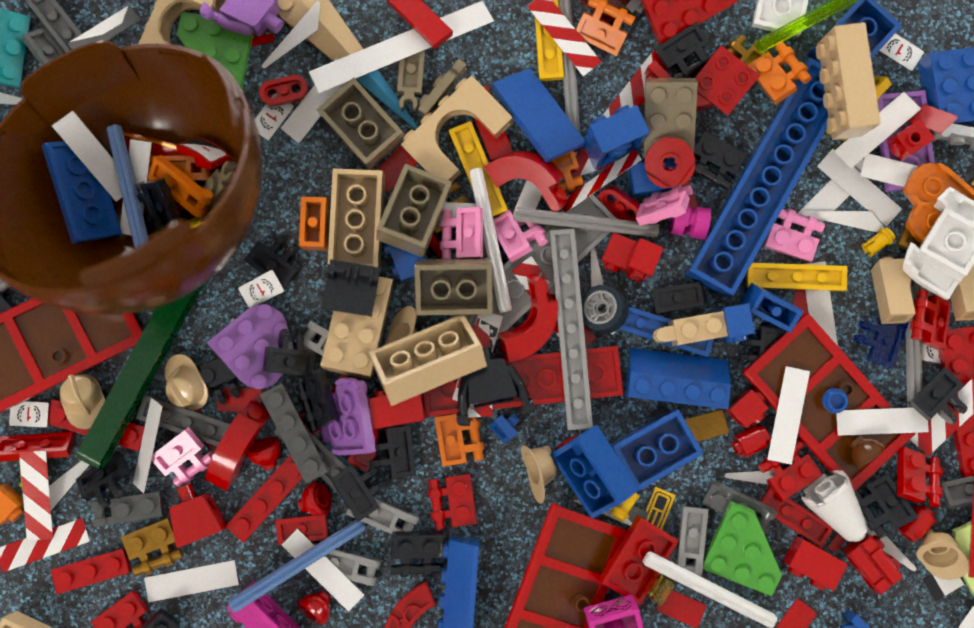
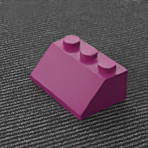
(263, 614)

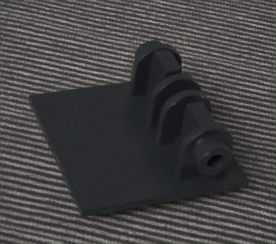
(350, 288)

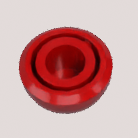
(265, 452)
(315, 499)
(316, 607)

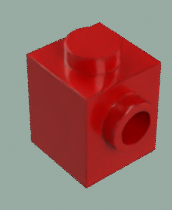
(910, 140)
(747, 408)

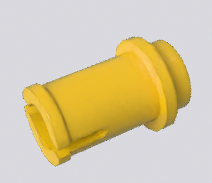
(877, 242)
(622, 510)

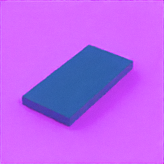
(538, 115)
(81, 196)

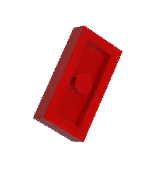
(311, 526)

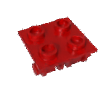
(725, 80)

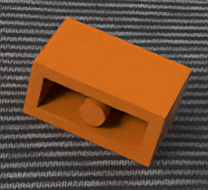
(314, 223)

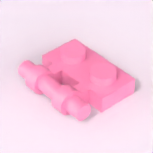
(664, 205)
(468, 233)
(513, 239)
(791, 242)
(176, 452)

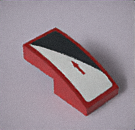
(205, 152)

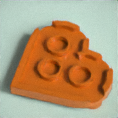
(923, 189)

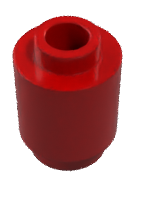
(751, 441)
(918, 528)

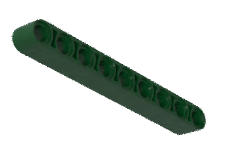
(134, 381)

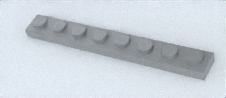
(571, 329)

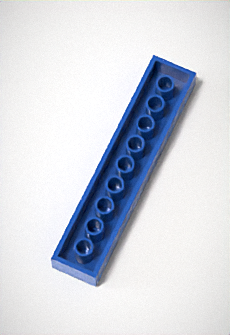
(762, 188)

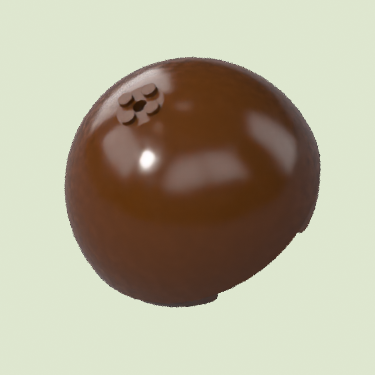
(149, 92)

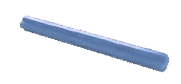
(127, 185)
(295, 566)

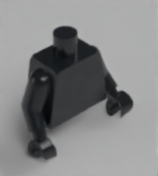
(491, 386)

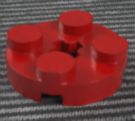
(683, 159)

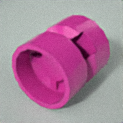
(694, 222)

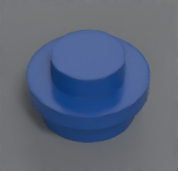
(835, 400)

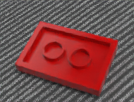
(626, 568)

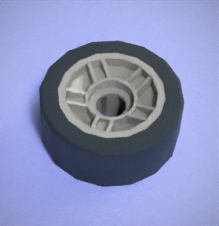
(594, 301)

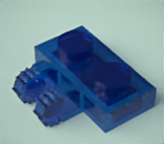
(885, 343)

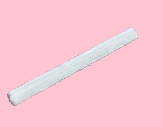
(491, 241)
(709, 589)

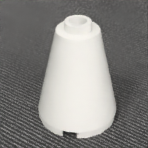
(837, 505)

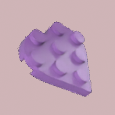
(244, 342)
(353, 430)

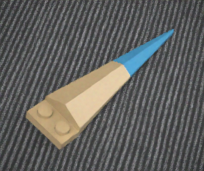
(336, 42)

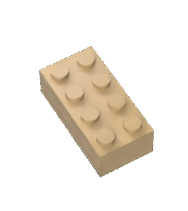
(848, 81)
(355, 215)
(355, 335)
(428, 359)

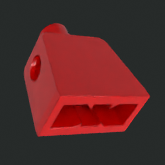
(194, 517)

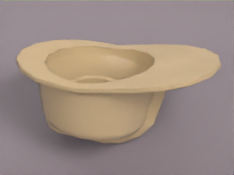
(402, 325)
(185, 383)
(81, 399)
(540, 469)
(942, 556)

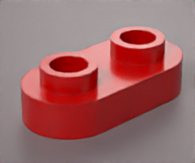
(284, 88)
(620, 207)

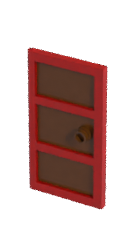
(49, 343)
(813, 350)
(565, 571)

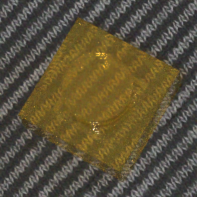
(661, 589)

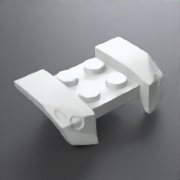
(948, 247)

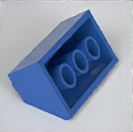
(678, 378)
(460, 582)

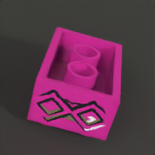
(614, 614)

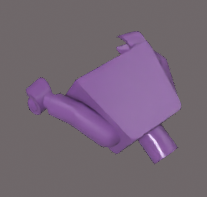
(245, 16)

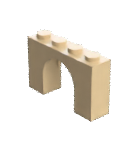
(164, 15)
(468, 100)
(895, 295)

